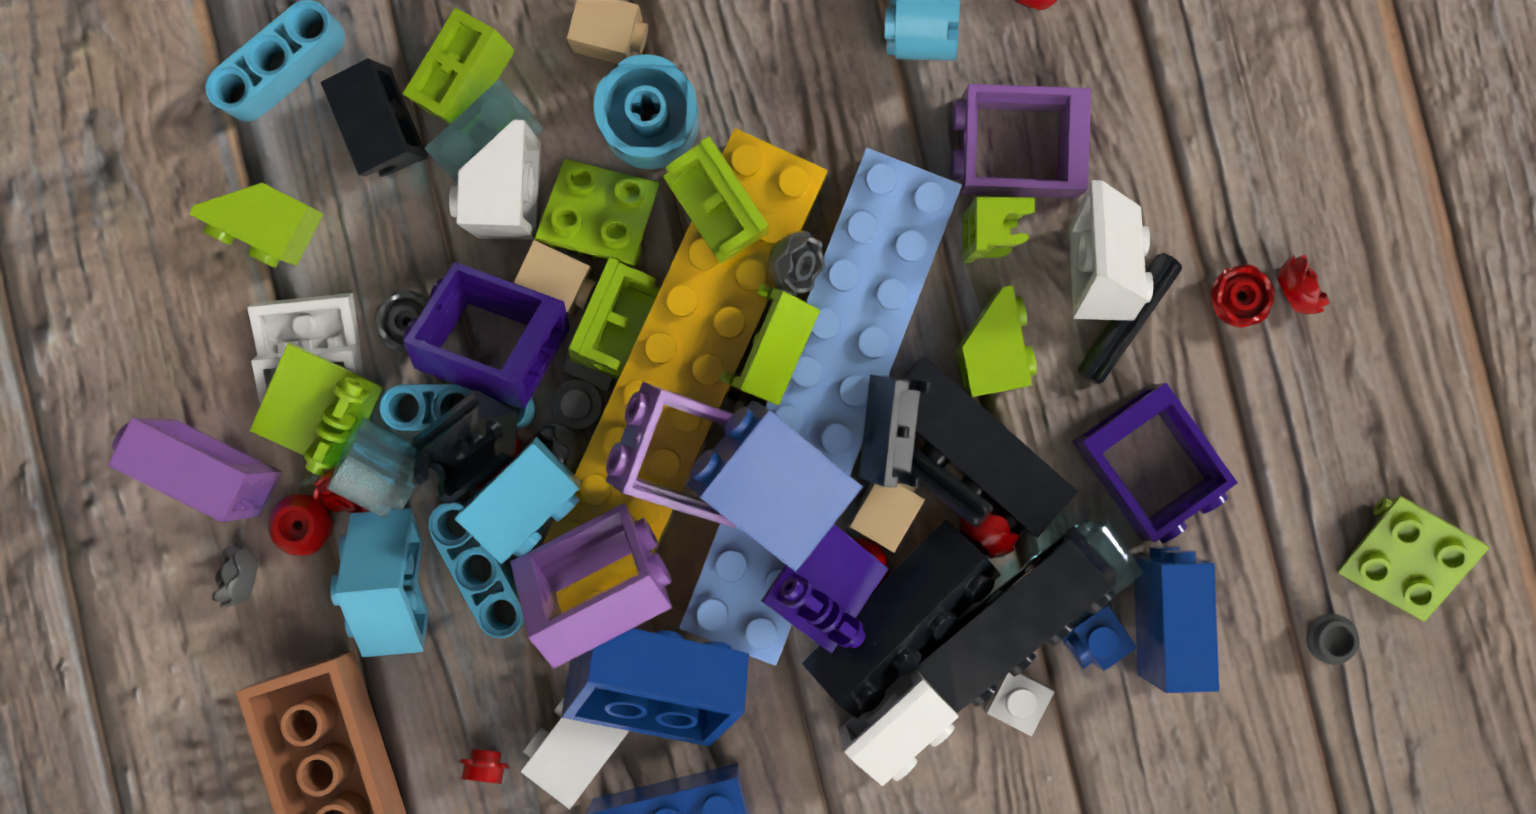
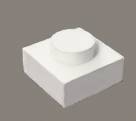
(1019, 702)

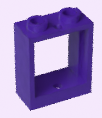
(528, 361)
(1202, 497)

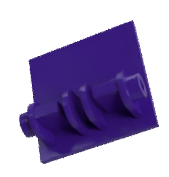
(828, 591)

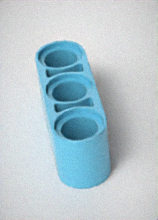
(251, 61)
(433, 404)
(478, 594)

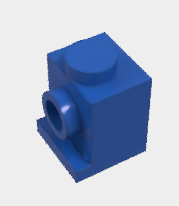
(1099, 640)

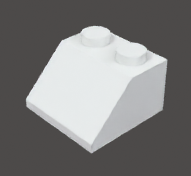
(500, 187)
(1108, 256)
(898, 728)

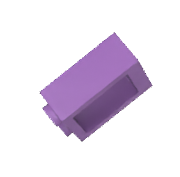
(1073, 147)
(627, 456)
(194, 468)
(571, 559)

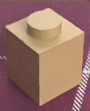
(607, 29)
(557, 276)
(886, 513)

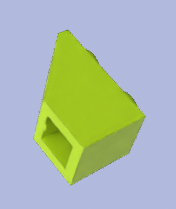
(263, 218)
(994, 351)

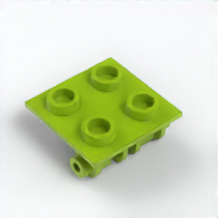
(598, 212)
(314, 407)
(1412, 557)

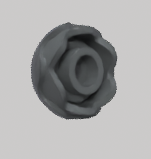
(796, 262)
(392, 313)
(562, 444)
(235, 576)

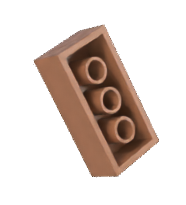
(320, 741)

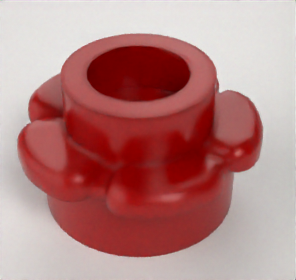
(483, 766)

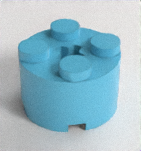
(922, 29)
(624, 97)

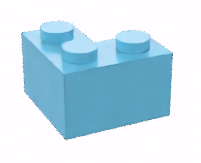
(518, 500)
(380, 583)

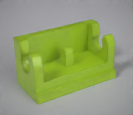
(458, 67)
(715, 200)
(988, 225)
(613, 319)
(776, 346)

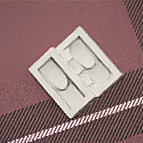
(316, 324)

